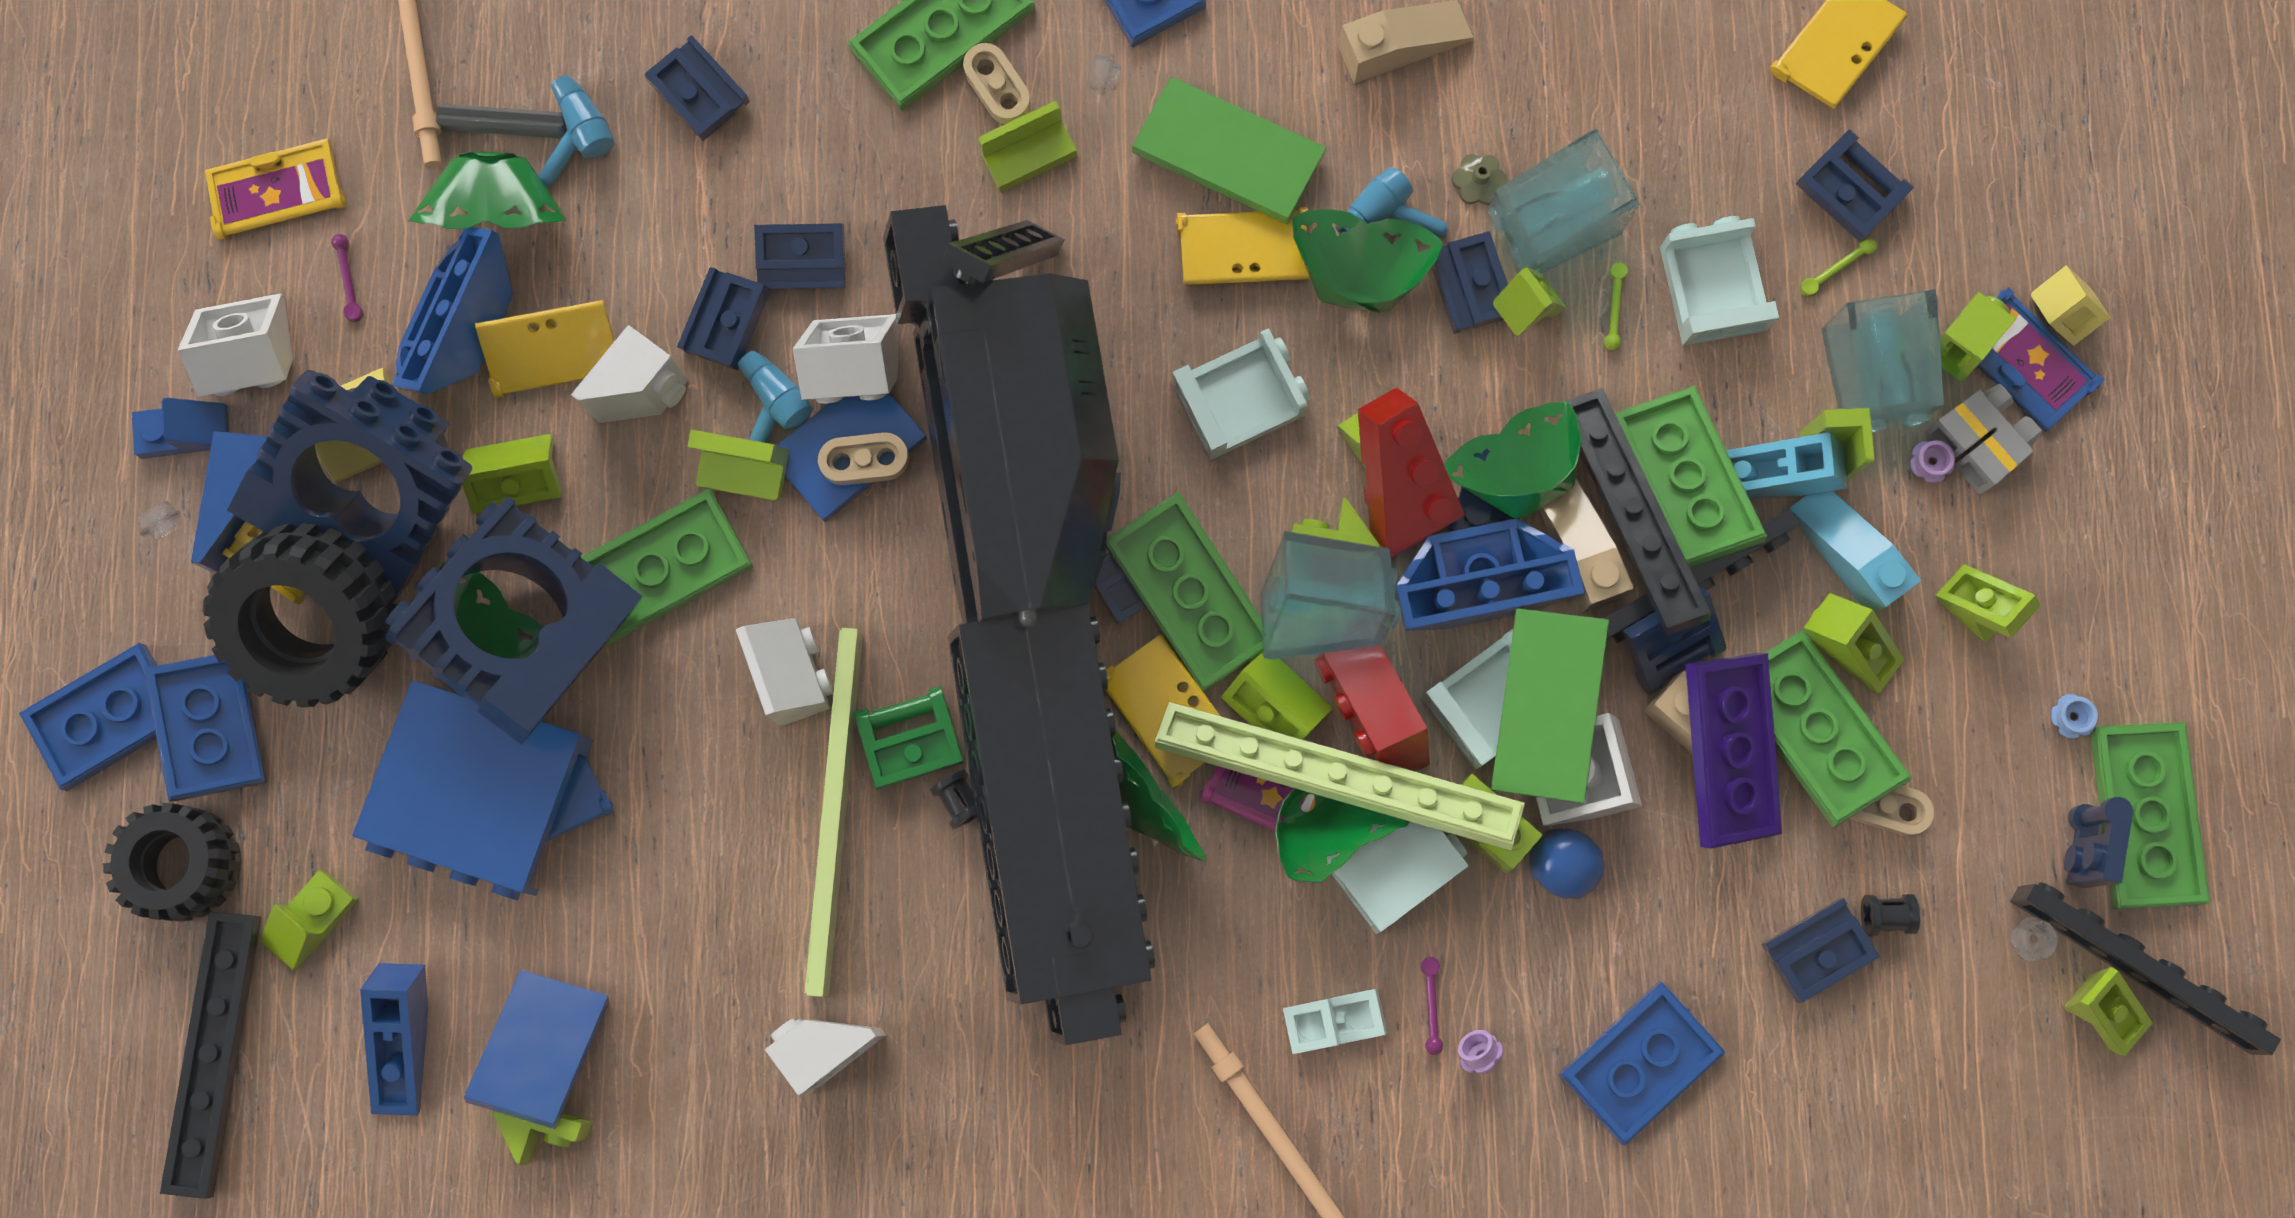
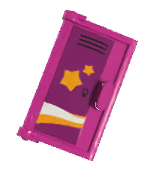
(1250, 796)

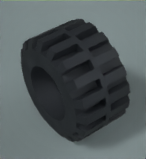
(136, 857)

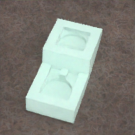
(1335, 1021)

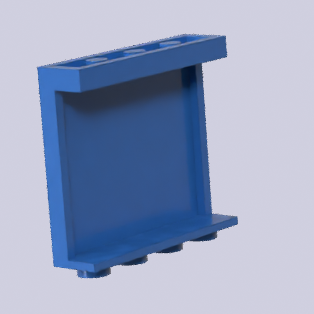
(467, 792)

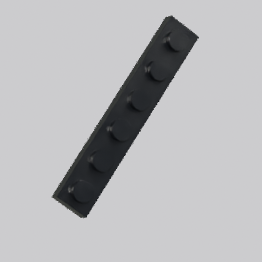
(1001, 251)
(1638, 516)
(1777, 536)
(2159, 976)
(210, 1055)

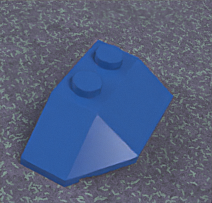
(463, 290)
(1485, 576)

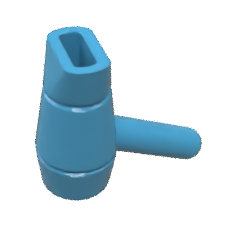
(585, 129)
(1386, 198)
(778, 395)

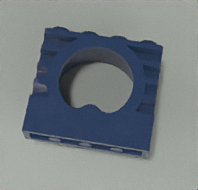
(406, 436)
(523, 690)

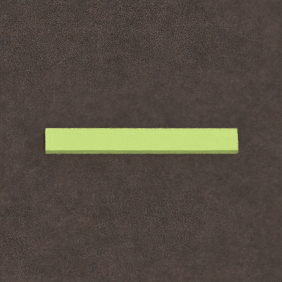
(1340, 776)
(834, 813)

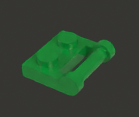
(913, 751)

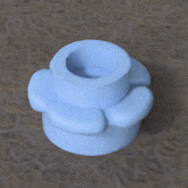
(2085, 712)

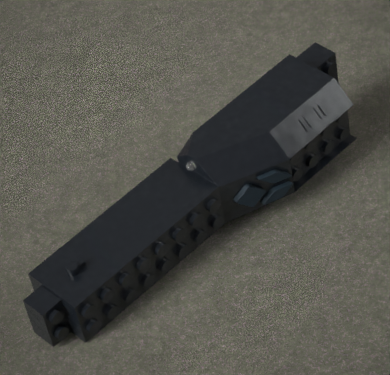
(1026, 517)

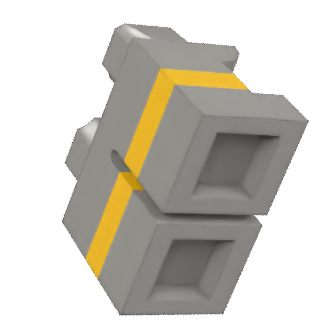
(2004, 444)

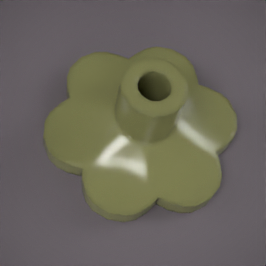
(1475, 186)

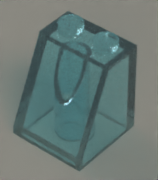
(1564, 205)
(1887, 357)
(1327, 597)

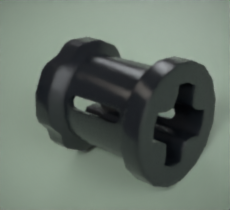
(946, 791)
(1890, 914)

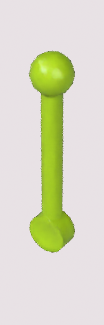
(1617, 273)
(1811, 285)

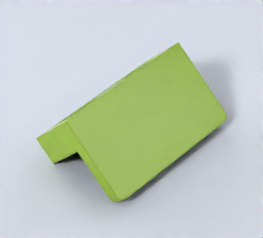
(1027, 147)
(1852, 430)
(739, 465)
(512, 469)
(1276, 698)

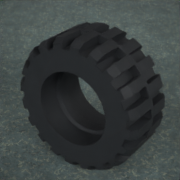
(264, 650)

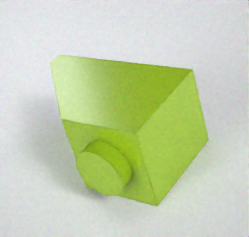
(1854, 641)

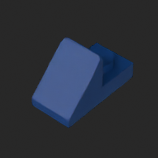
(177, 427)

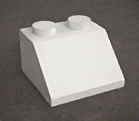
(237, 346)
(848, 358)
(631, 381)
(785, 669)
(1610, 780)
(817, 1050)

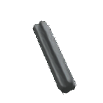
(501, 121)

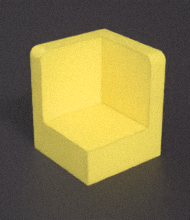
(2070, 305)

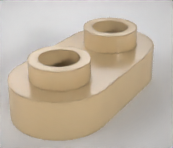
(997, 86)
(864, 458)
(1886, 816)

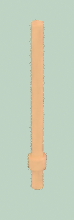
(425, 118)
(1228, 1068)

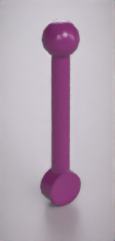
(351, 311)
(1430, 967)

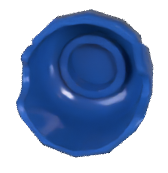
(1567, 863)

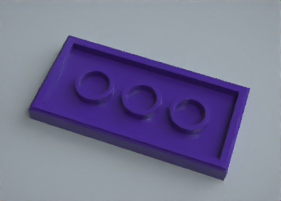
(1733, 749)

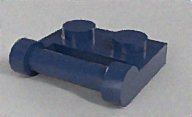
(1846, 193)
(1663, 656)
(2093, 857)

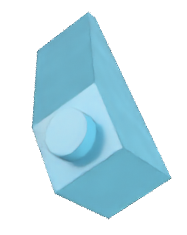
(1791, 466)
(1854, 550)

